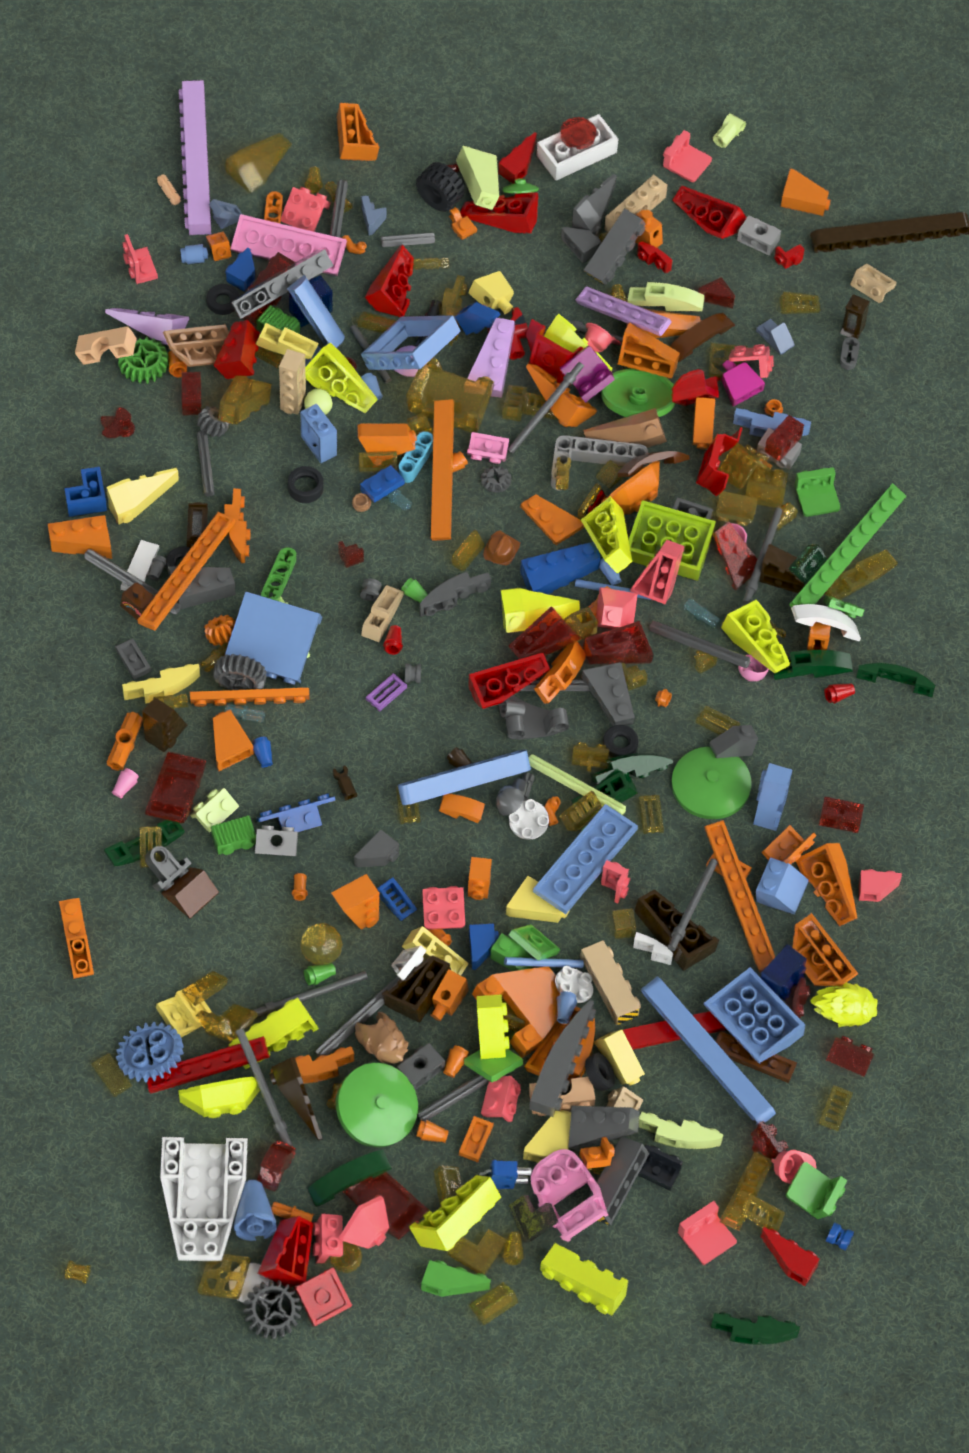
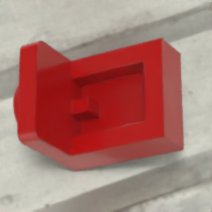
(789, 258)

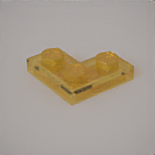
(478, 1257)

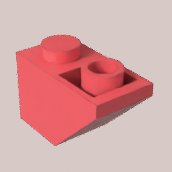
(877, 885)

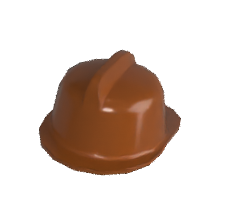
(501, 548)

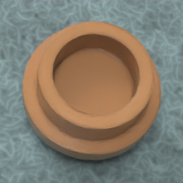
(361, 502)

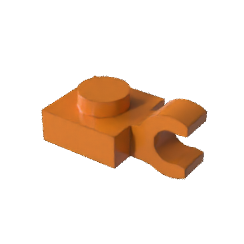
(462, 226)

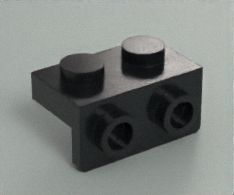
(661, 1167)

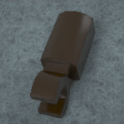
(345, 784)

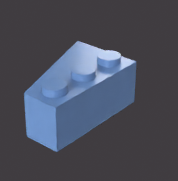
(772, 796)

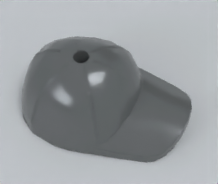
(511, 797)

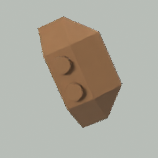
(197, 345)

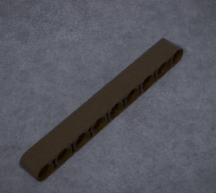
(890, 232)

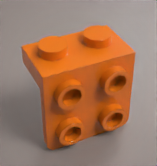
(788, 846)

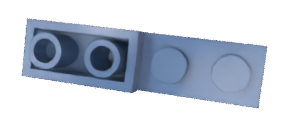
(760, 422)

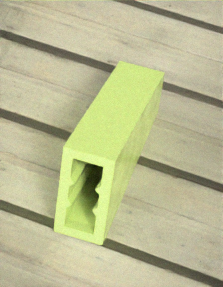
(480, 175)

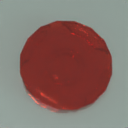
(578, 133)

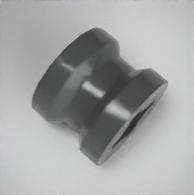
(370, 589)
(412, 673)

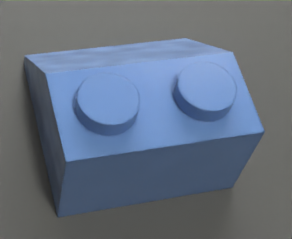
(781, 886)

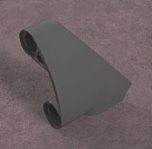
(530, 721)

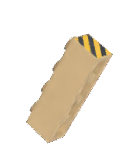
(610, 982)

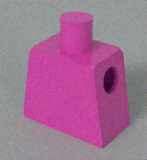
(741, 382)

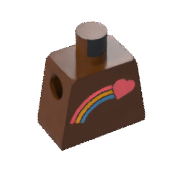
(136, 600)

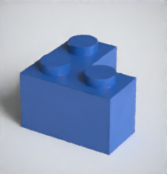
(89, 497)

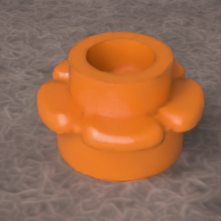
(773, 404)
(663, 698)

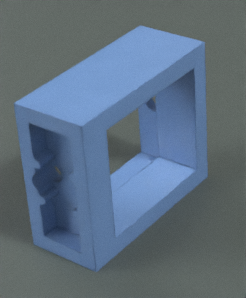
(319, 431)

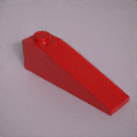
(512, 213)
(389, 289)
(503, 681)

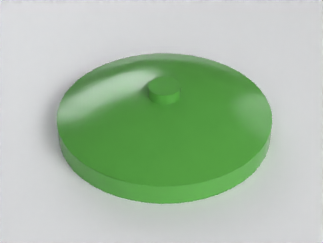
(638, 392)
(711, 785)
(376, 1105)

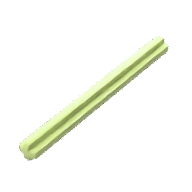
(573, 783)

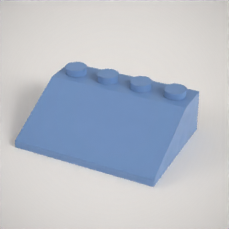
(755, 1016)

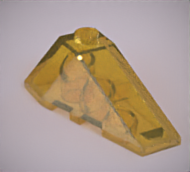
(256, 162)

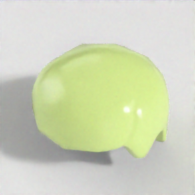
(319, 397)

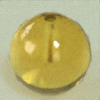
(321, 944)

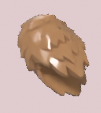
(382, 1039)

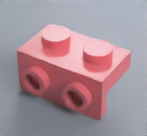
(615, 878)
(501, 1098)
(327, 1234)

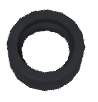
(310, 496)

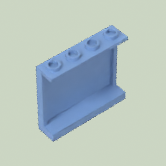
(274, 636)

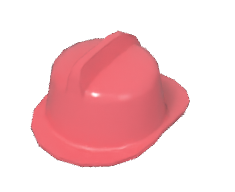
(599, 338)
(788, 1163)

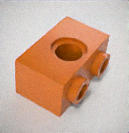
(479, 878)

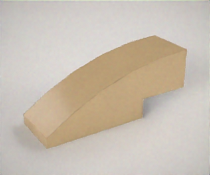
(382, 613)

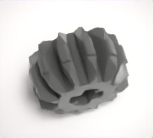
(209, 422)

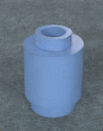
(194, 254)

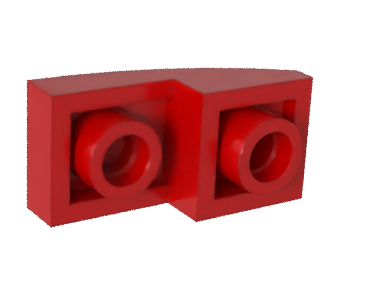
(652, 254)

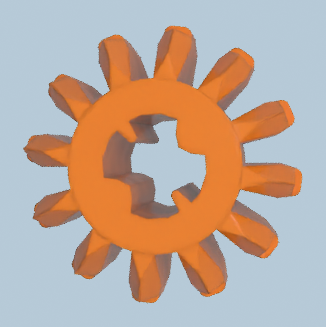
(219, 629)

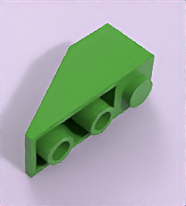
(448, 1281)

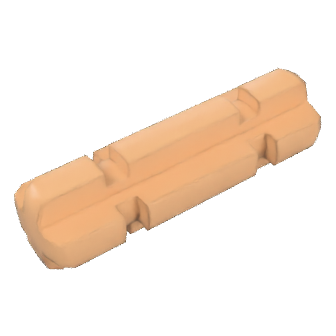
(168, 189)

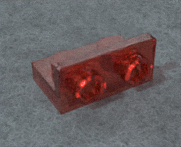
(851, 1056)

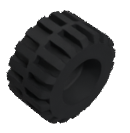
(440, 186)

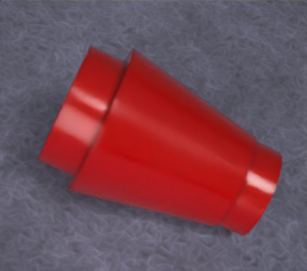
(393, 640)
(838, 692)

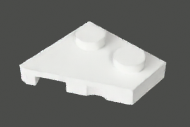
(408, 960)

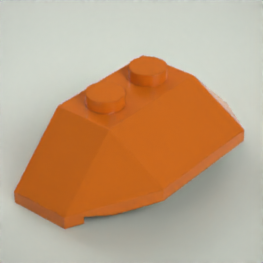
(639, 487)
(825, 961)

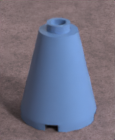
(254, 1213)

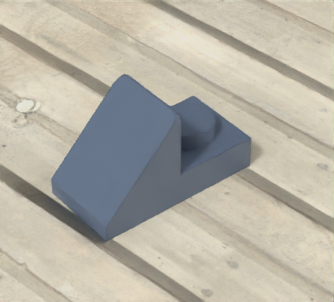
(225, 213)
(372, 216)
(776, 335)

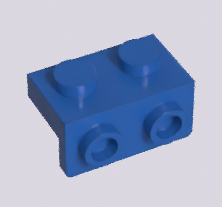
(382, 483)

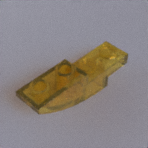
(452, 301)
(750, 1183)

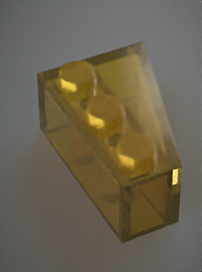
(242, 398)

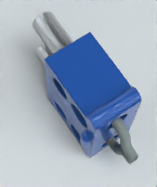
(505, 1174)

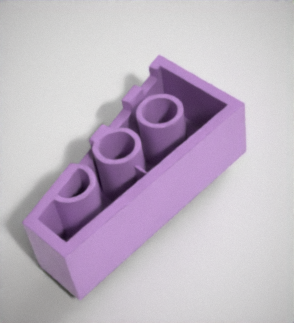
(495, 355)

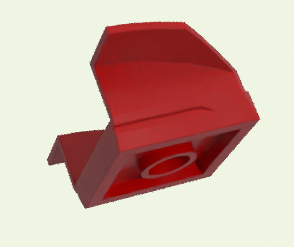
(546, 352)
(692, 386)
(708, 474)

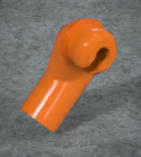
(358, 248)

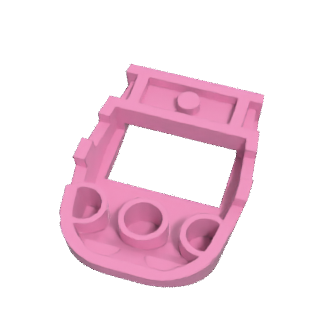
(559, 1177)

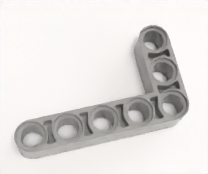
(590, 451)

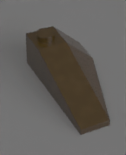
(291, 1085)

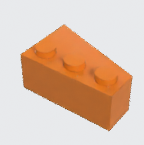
(353, 134)
(80, 535)

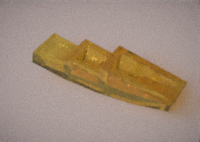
(862, 575)

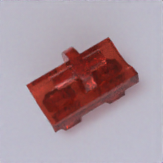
(765, 1141)

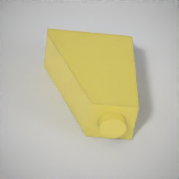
(530, 906)
(621, 1057)
(550, 1138)

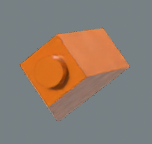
(804, 195)
(703, 422)
(387, 437)
(818, 636)
(230, 740)

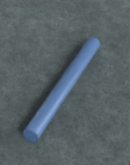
(596, 586)
(516, 961)

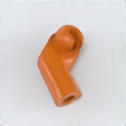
(551, 807)

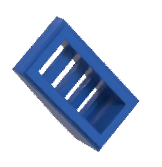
(391, 904)

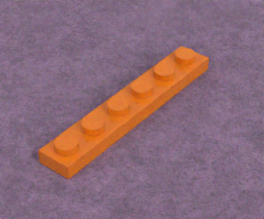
(258, 696)

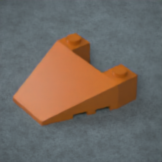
(531, 997)

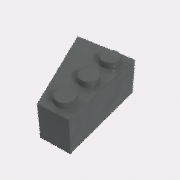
(611, 692)
(593, 1122)

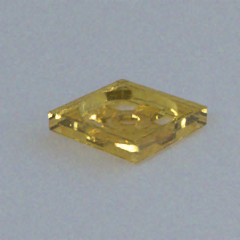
(714, 347)
(219, 1290)

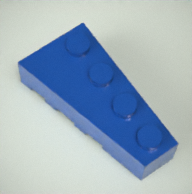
(559, 568)

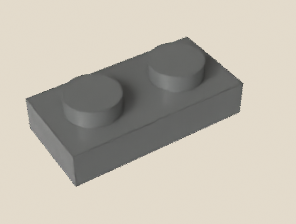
(133, 659)

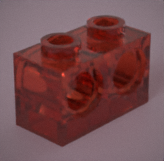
(191, 393)
(784, 438)
(841, 814)

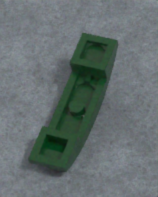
(897, 673)
(127, 853)
(348, 1175)

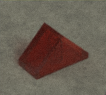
(718, 293)

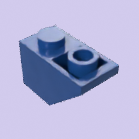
(242, 271)
(475, 317)

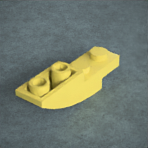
(170, 682)

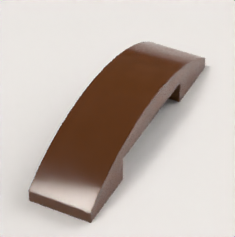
(701, 333)
(637, 463)

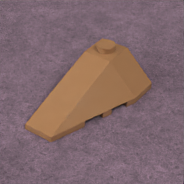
(636, 429)

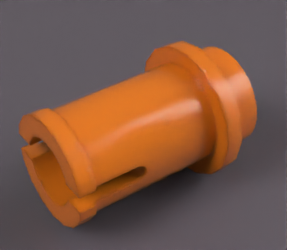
(299, 892)
(441, 935)

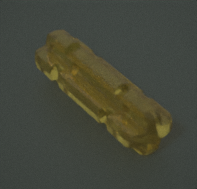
(431, 263)

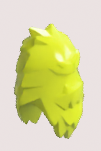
(846, 1004)

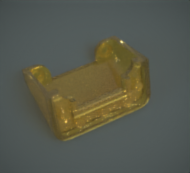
(435, 384)

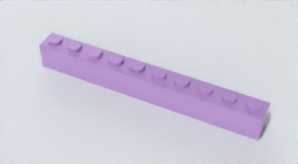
(196, 158)

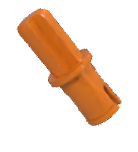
(289, 1212)

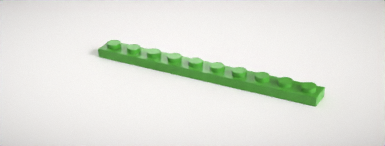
(850, 547)

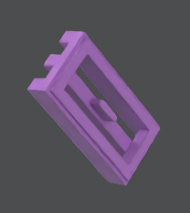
(370, 698)

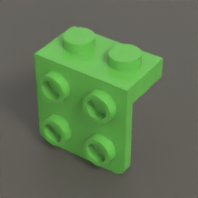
(817, 492)
(815, 1191)

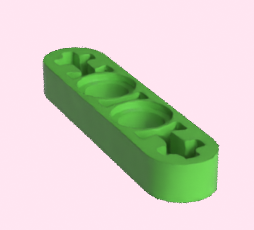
(276, 576)

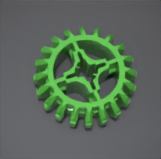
(155, 361)

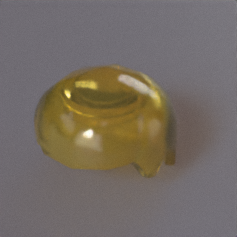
(352, 1256)

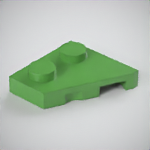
(849, 609)

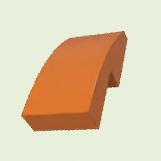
(462, 806)

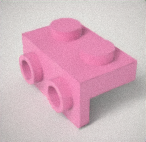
(488, 447)

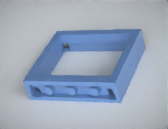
(437, 328)

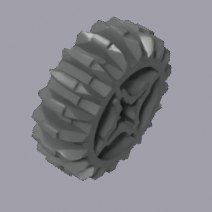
(239, 673)
(279, 1315)

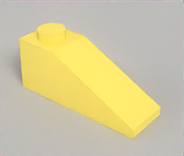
(435, 947)

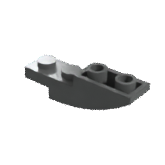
(446, 594)

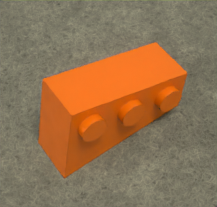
(647, 353)
(359, 901)

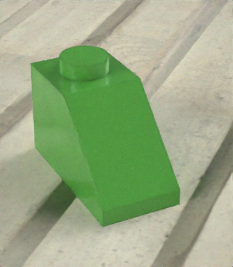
(508, 947)

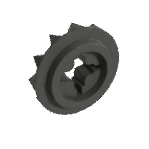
(491, 484)

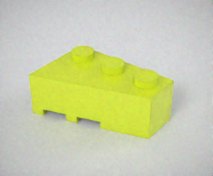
(492, 1026)

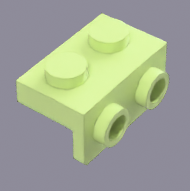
(215, 808)

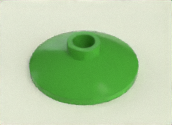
(520, 186)

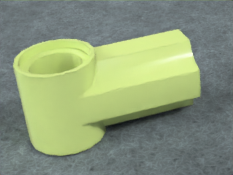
(731, 127)

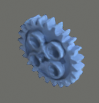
(135, 1053)

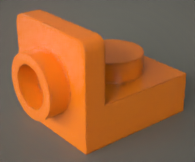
(219, 245)
(598, 1156)

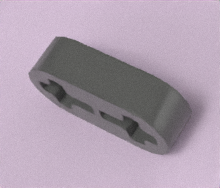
(846, 352)

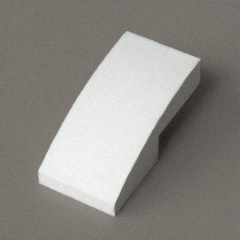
(659, 951)

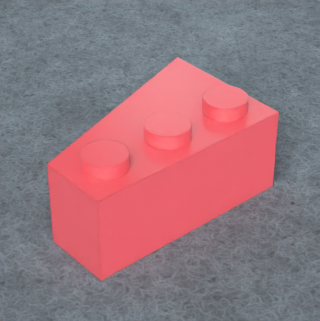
(660, 574)

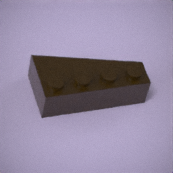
(661, 920)

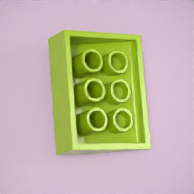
(659, 523)

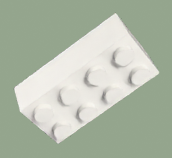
(564, 160)

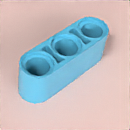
(421, 451)

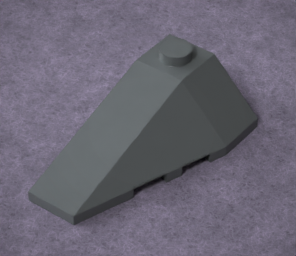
(592, 209)

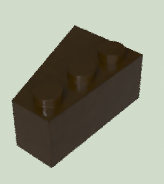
(776, 570)
(162, 725)
(415, 993)

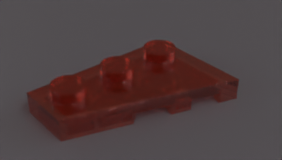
(736, 554)

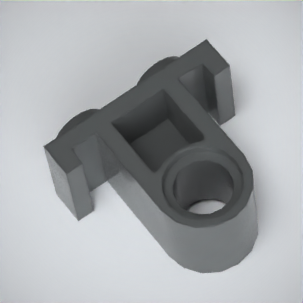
(167, 868)

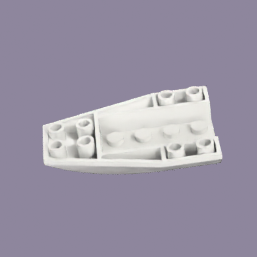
(202, 1194)

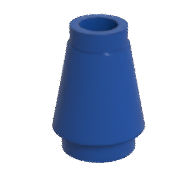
(262, 750)

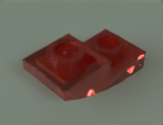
(801, 994)

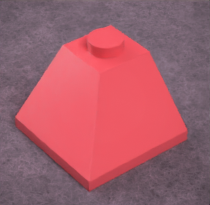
(615, 608)
(367, 1224)

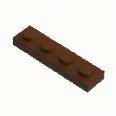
(775, 1066)

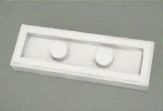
(142, 561)

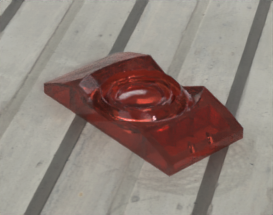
(176, 787)
(400, 1204)

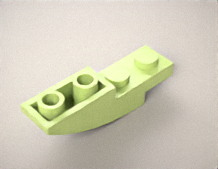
(668, 295)
(687, 1136)

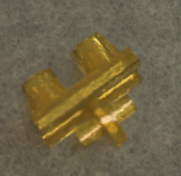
(590, 756)

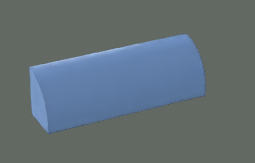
(316, 312)

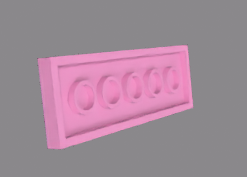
(269, 238)

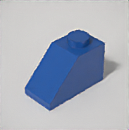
(481, 939)

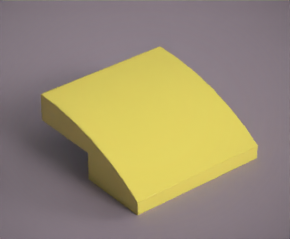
(181, 1013)

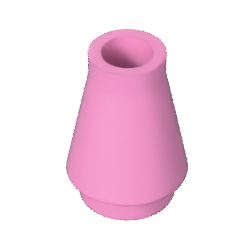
(125, 782)

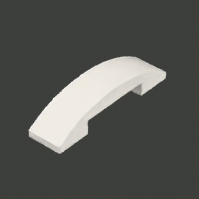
(810, 613)

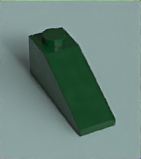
(618, 787)

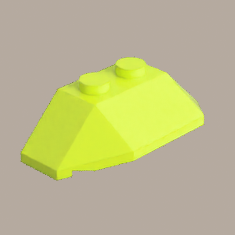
(220, 1097)

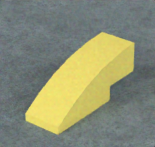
(279, 341)

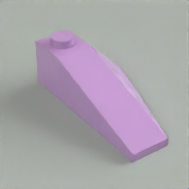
(149, 323)

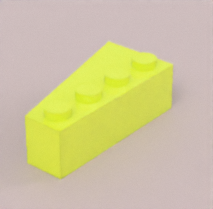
(609, 533)
(281, 1027)
(456, 1215)
(584, 1279)

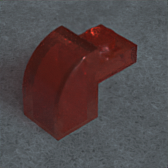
(275, 1163)

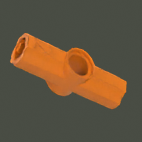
(121, 750)

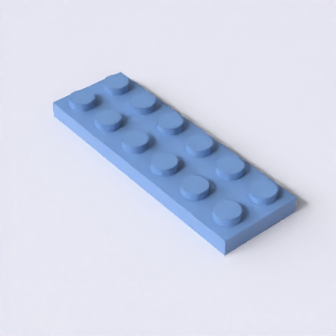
(585, 859)

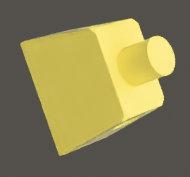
(493, 292)

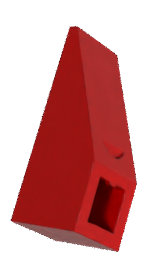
(518, 161)
(794, 1261)

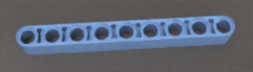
(707, 1051)

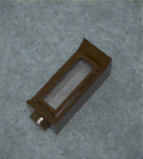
(855, 316)
(196, 521)

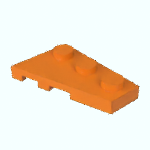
(551, 519)

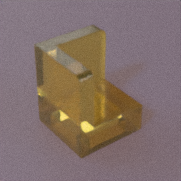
(634, 677)
(624, 923)

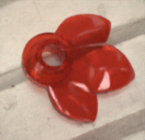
(115, 424)

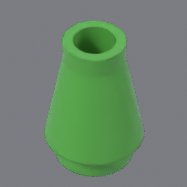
(414, 590)
(318, 973)

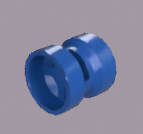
(844, 1239)

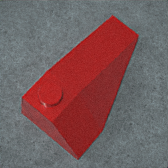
(710, 213)

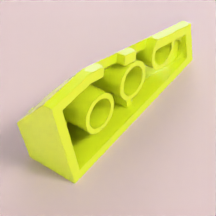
(752, 631)

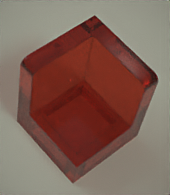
(351, 555)

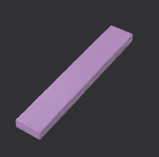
(623, 311)

